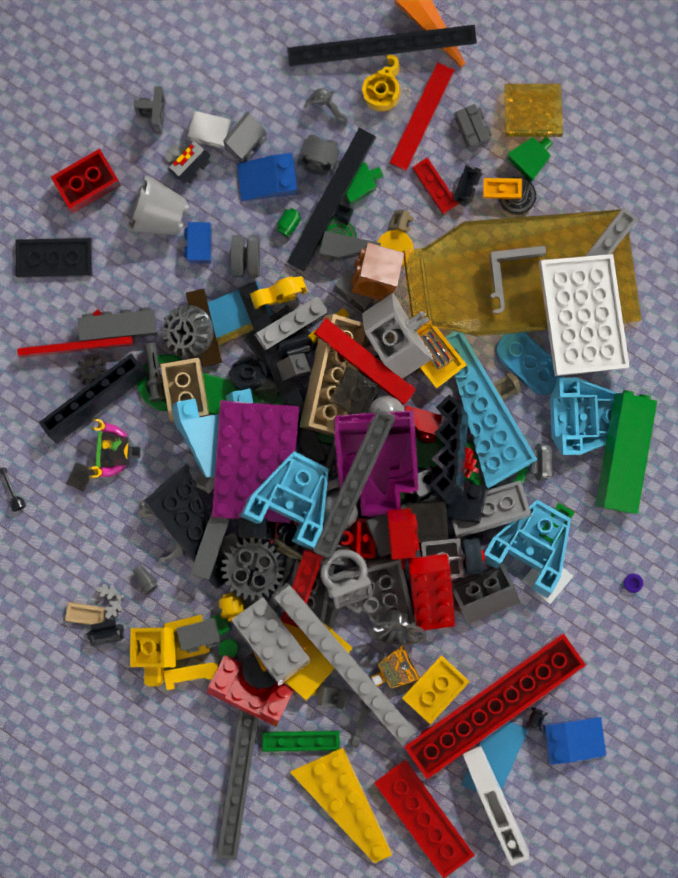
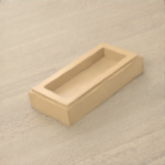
(84, 613)

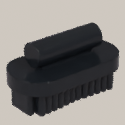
(294, 346)
(105, 632)

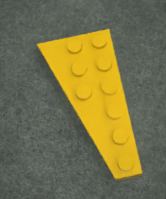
(339, 792)

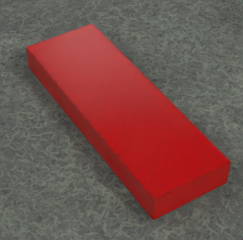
(434, 186)

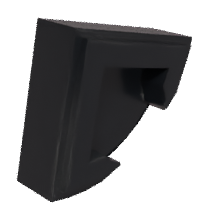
(344, 214)

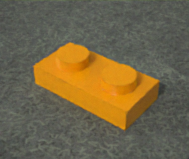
(502, 188)

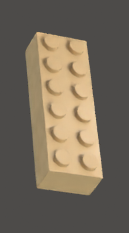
(326, 373)

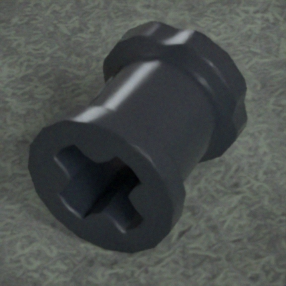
(536, 718)

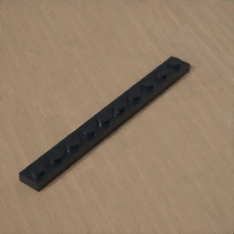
(382, 45)
(288, 389)

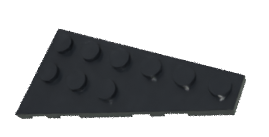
(184, 516)

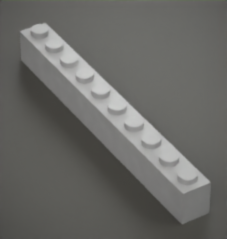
(344, 663)

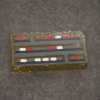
(235, 335)
(436, 348)

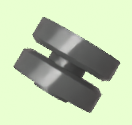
(244, 256)

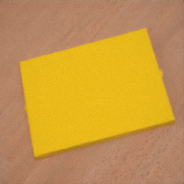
(314, 674)

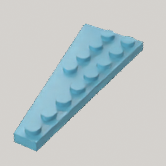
(494, 431)

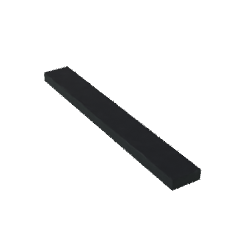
(331, 199)

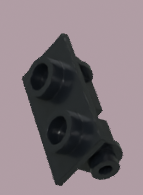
(465, 190)

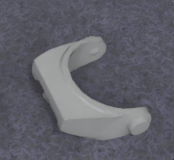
(178, 551)

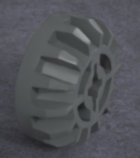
(198, 334)

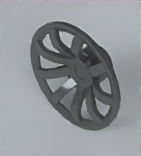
(397, 623)

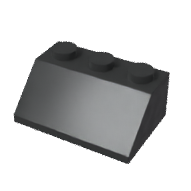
(484, 593)

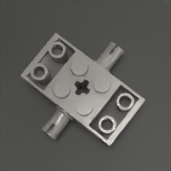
(390, 320)

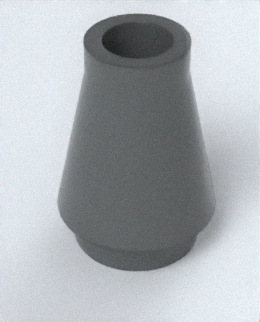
(145, 580)

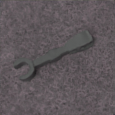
(361, 722)

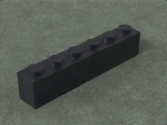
(93, 398)

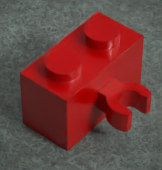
(360, 540)

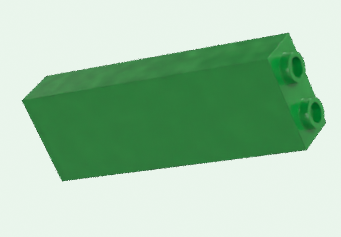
(626, 452)

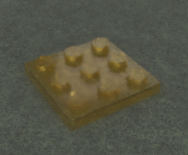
(533, 110)

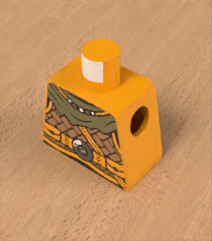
(396, 669)

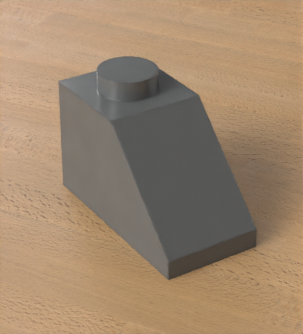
(294, 367)

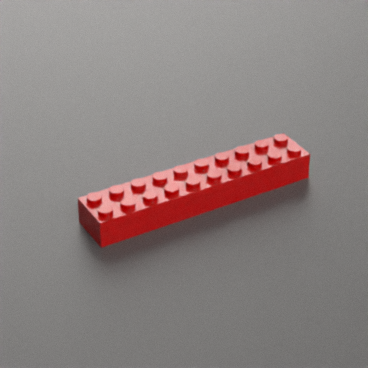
(494, 705)

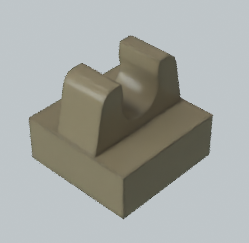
(400, 220)

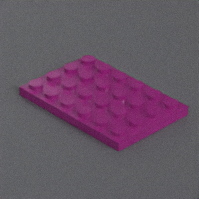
(249, 449)

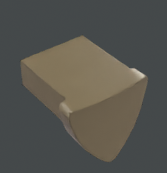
(507, 386)

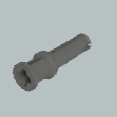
(155, 381)

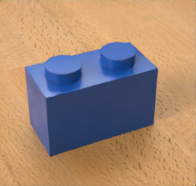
(198, 242)

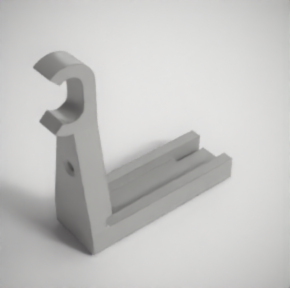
(507, 255)

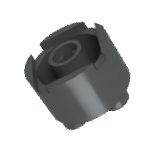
(318, 155)

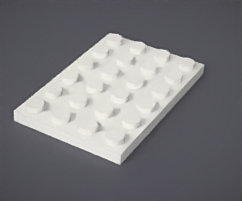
(583, 314)

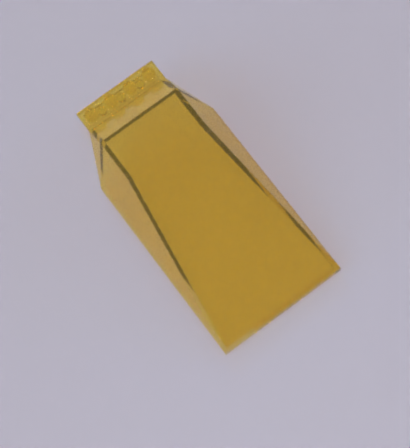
(455, 283)

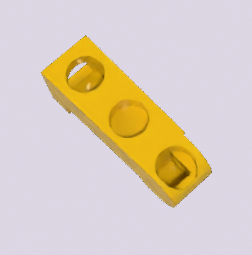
(187, 673)

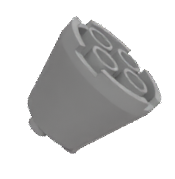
(157, 209)

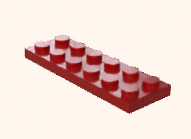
(424, 818)

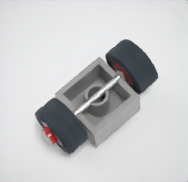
(471, 556)

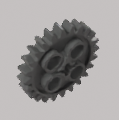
(235, 564)

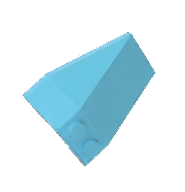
(579, 415)

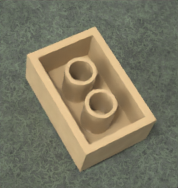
(183, 382)

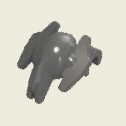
(324, 97)

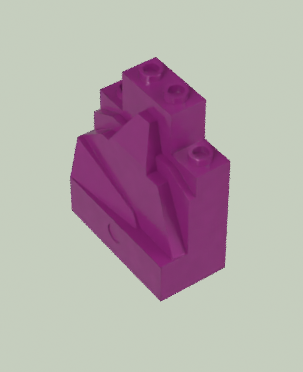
(395, 465)

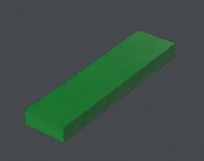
(300, 740)

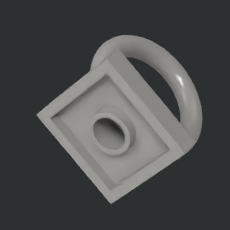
(351, 590)

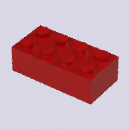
(432, 592)

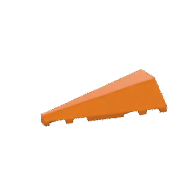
(427, 18)

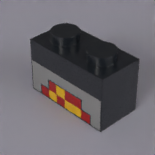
(189, 162)

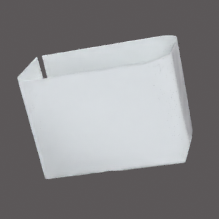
(209, 129)

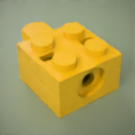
(153, 650)

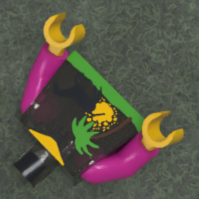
(112, 450)

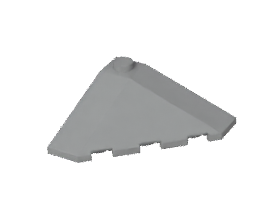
(388, 589)

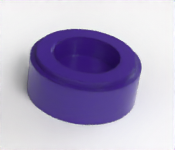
(633, 583)

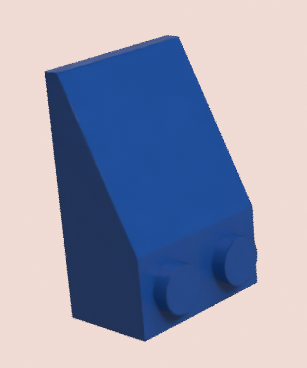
(267, 177)
(574, 740)

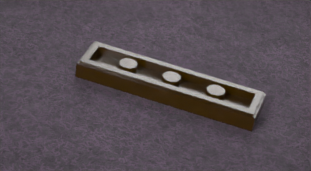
(212, 354)

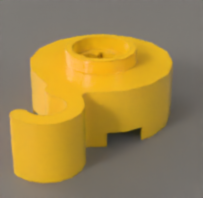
(385, 80)
(282, 291)

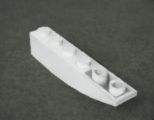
(496, 806)

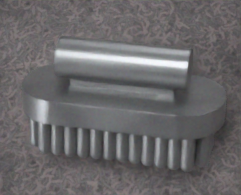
(543, 466)

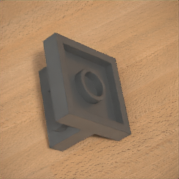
(152, 109)

